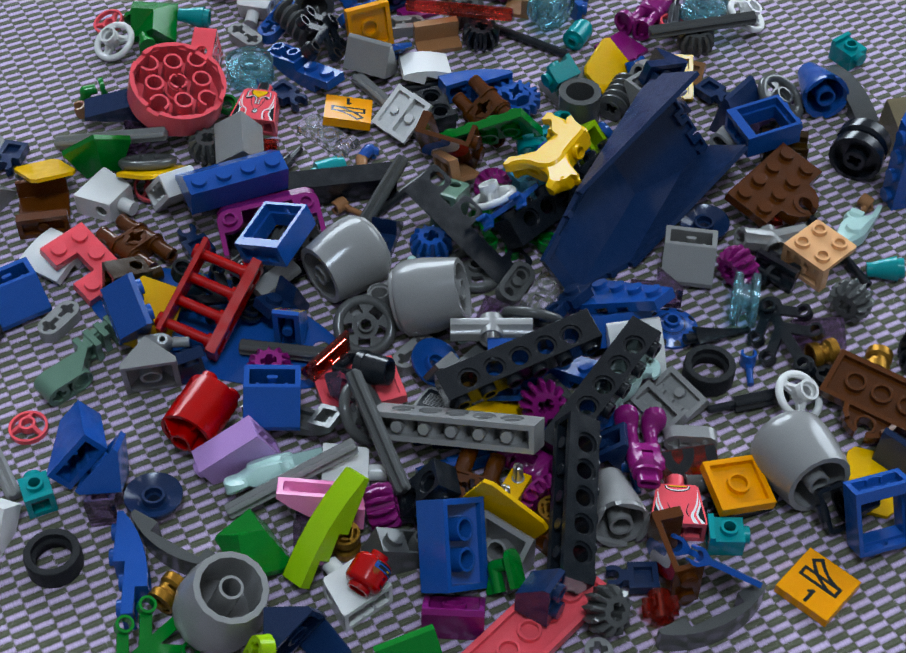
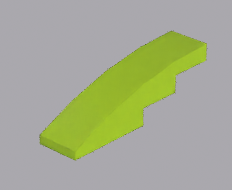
(330, 518)

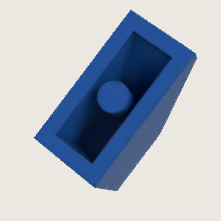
(290, 325)

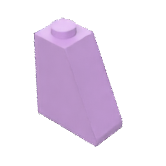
(232, 450)

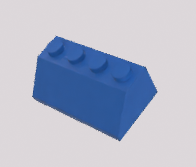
(234, 181)
(894, 185)

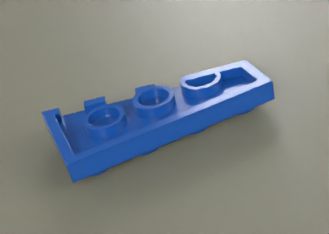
(623, 295)

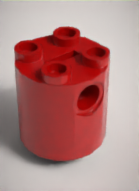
(199, 411)

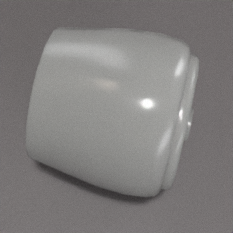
(346, 258)
(428, 294)
(798, 457)
(221, 603)

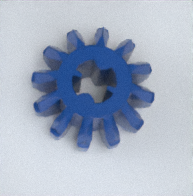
(430, 242)

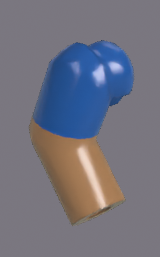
(365, 153)

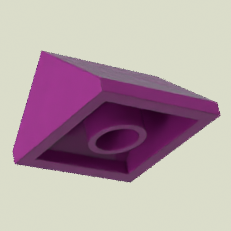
(454, 615)

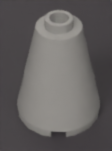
(619, 510)

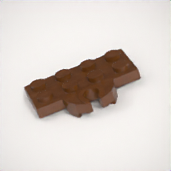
(778, 189)
(867, 395)

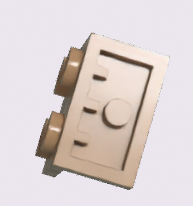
(816, 251)

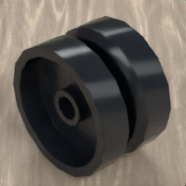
(860, 149)

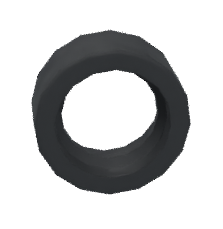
(714, 355)
(47, 540)

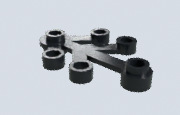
(326, 24)
(249, 314)
(784, 332)

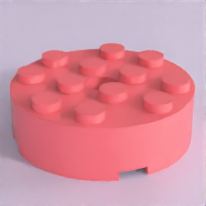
(176, 88)

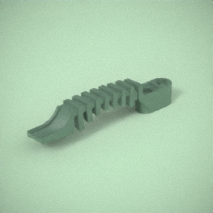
(72, 373)

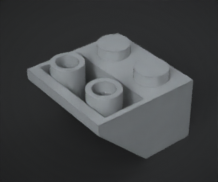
(690, 255)

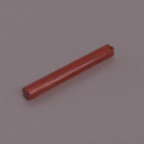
(460, 9)

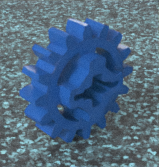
(520, 96)

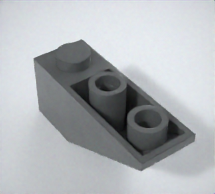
(398, 545)

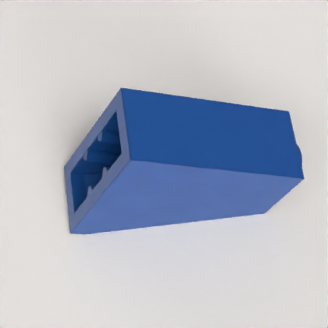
(77, 445)

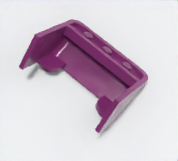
(238, 215)

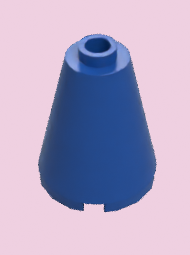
(821, 90)

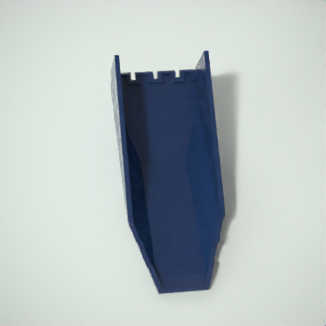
(636, 186)

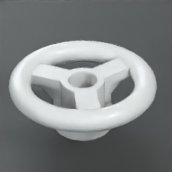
(745, 6)
(113, 39)
(492, 194)
(801, 393)

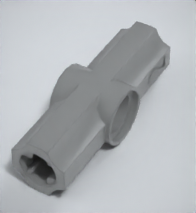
(488, 326)

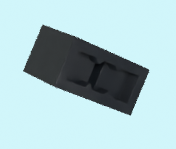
(443, 113)
(431, 482)

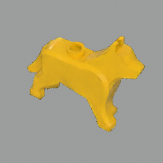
(556, 158)

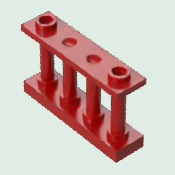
(224, 319)

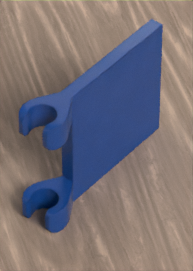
(517, 199)
(704, 559)

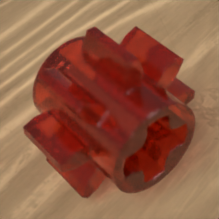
(660, 606)

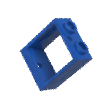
(740, 117)
(280, 252)
(868, 490)

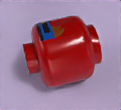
(368, 573)

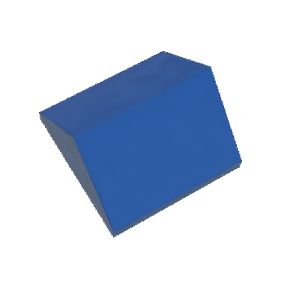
(109, 471)

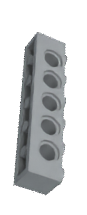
(463, 428)

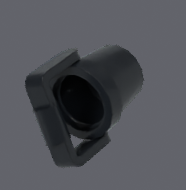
(374, 367)
(838, 503)

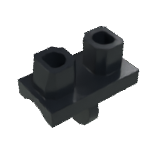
(776, 271)

